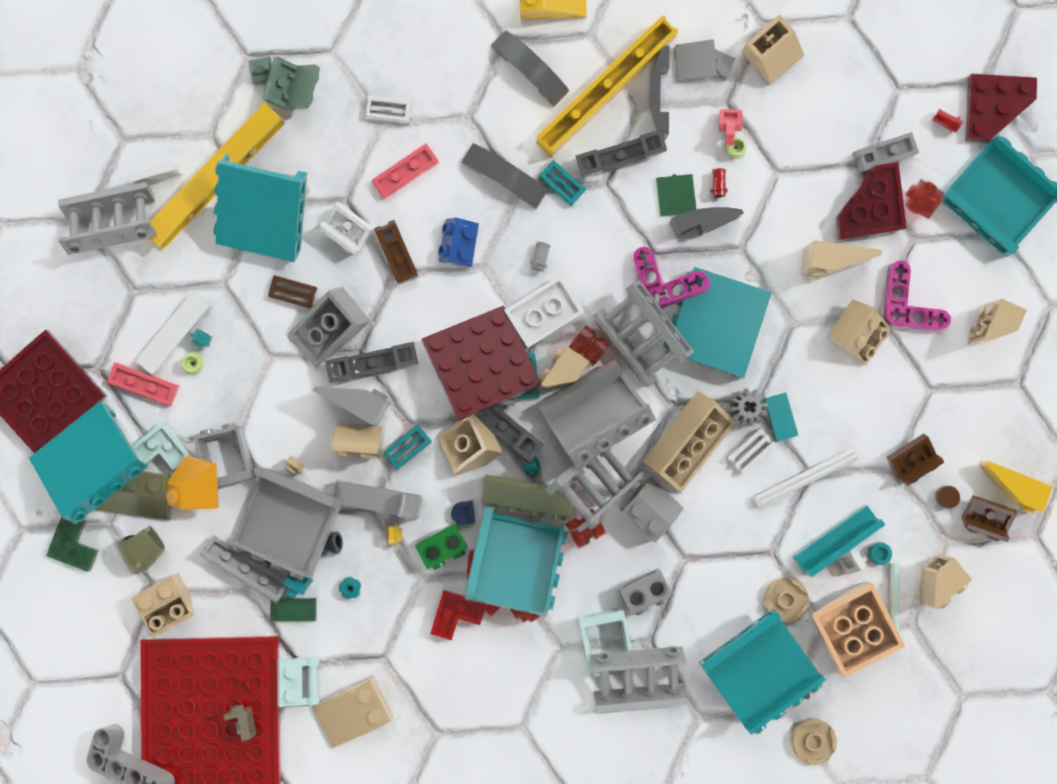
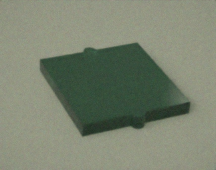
(675, 194)

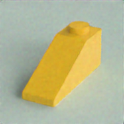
(552, 9)
(1021, 489)

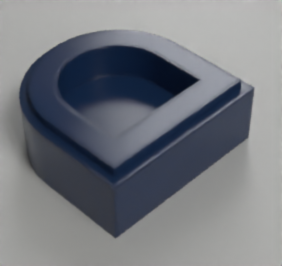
(463, 512)

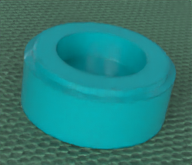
(880, 553)

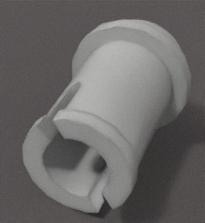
(540, 256)

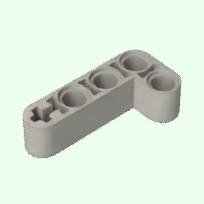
(379, 499)
(110, 761)

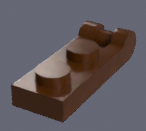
(396, 253)

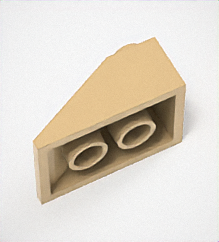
(827, 258)
(353, 712)

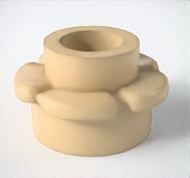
(293, 465)

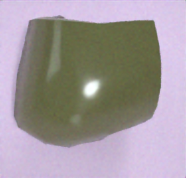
(141, 550)

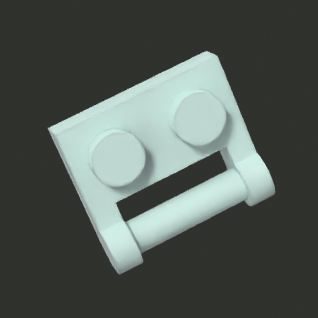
(290, 682)

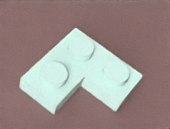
(161, 442)

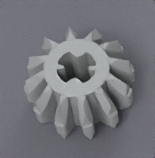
(747, 398)

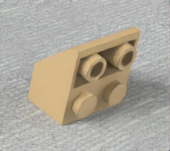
(774, 49)
(996, 320)
(859, 331)
(566, 370)
(358, 438)
(941, 581)
(164, 605)

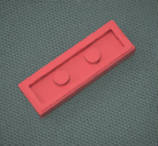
(405, 171)
(142, 384)

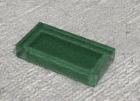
(294, 609)

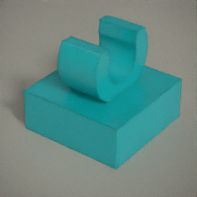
(297, 586)

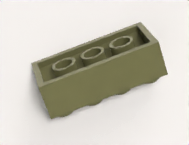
(526, 496)
(141, 497)

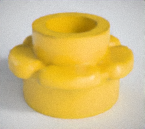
(393, 535)

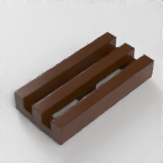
(311, 297)

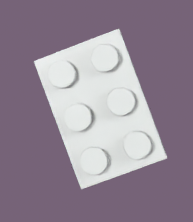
(544, 311)

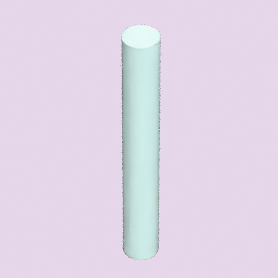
(894, 595)

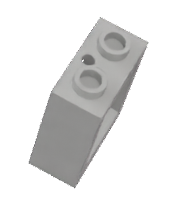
(227, 429)

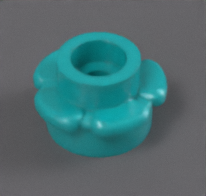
(200, 338)
(532, 467)
(354, 583)

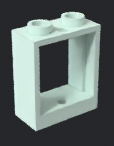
(598, 619)

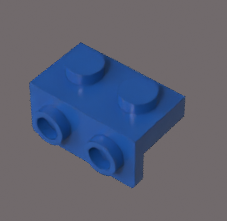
(458, 242)

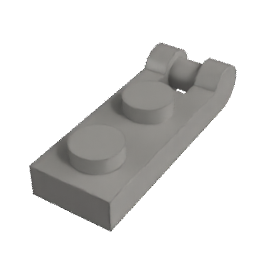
(886, 152)

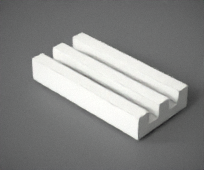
(388, 118)
(156, 173)
(765, 438)

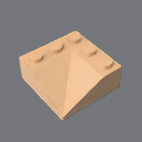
(857, 629)

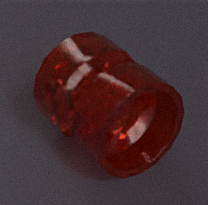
(589, 345)
(583, 538)

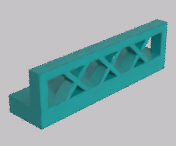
(838, 541)

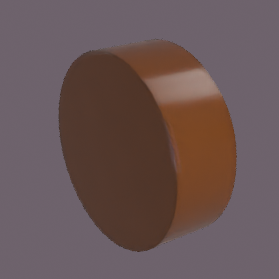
(947, 496)

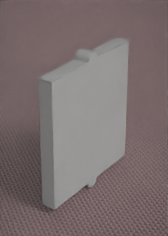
(696, 60)

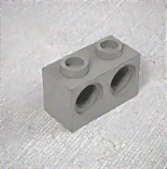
(642, 585)

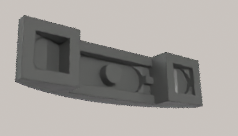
(531, 66)
(662, 66)
(622, 154)
(505, 174)
(371, 362)
(510, 432)

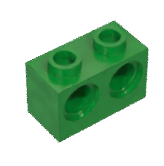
(439, 541)

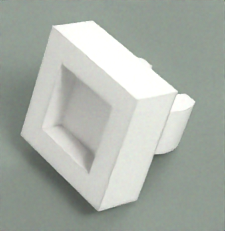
(852, 561)

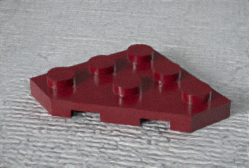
(996, 102)
(875, 204)

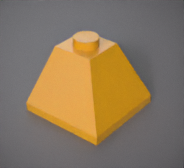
(193, 485)

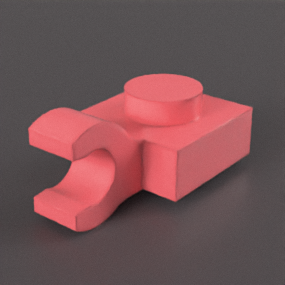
(730, 122)

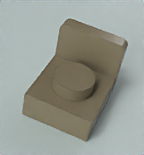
(245, 722)

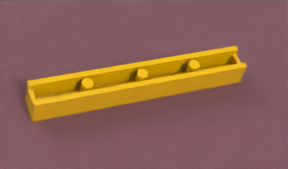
(606, 86)
(201, 186)

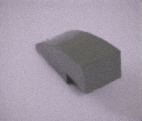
(704, 219)

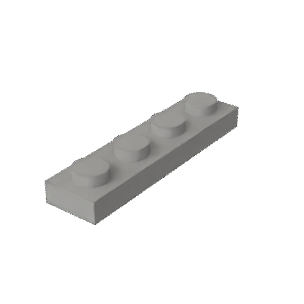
(244, 569)

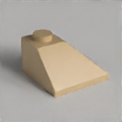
(469, 445)

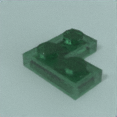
(68, 550)

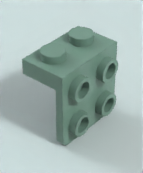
(290, 84)

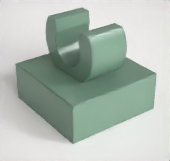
(260, 69)

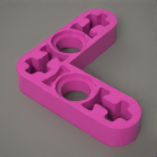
(659, 286)
(901, 305)

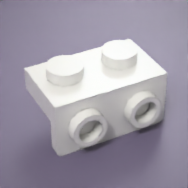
(346, 229)

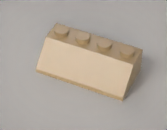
(689, 441)

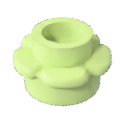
(741, 144)
(188, 359)

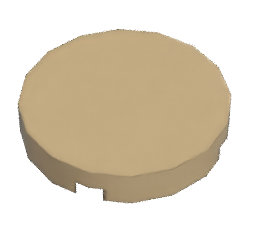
(787, 598)
(813, 741)

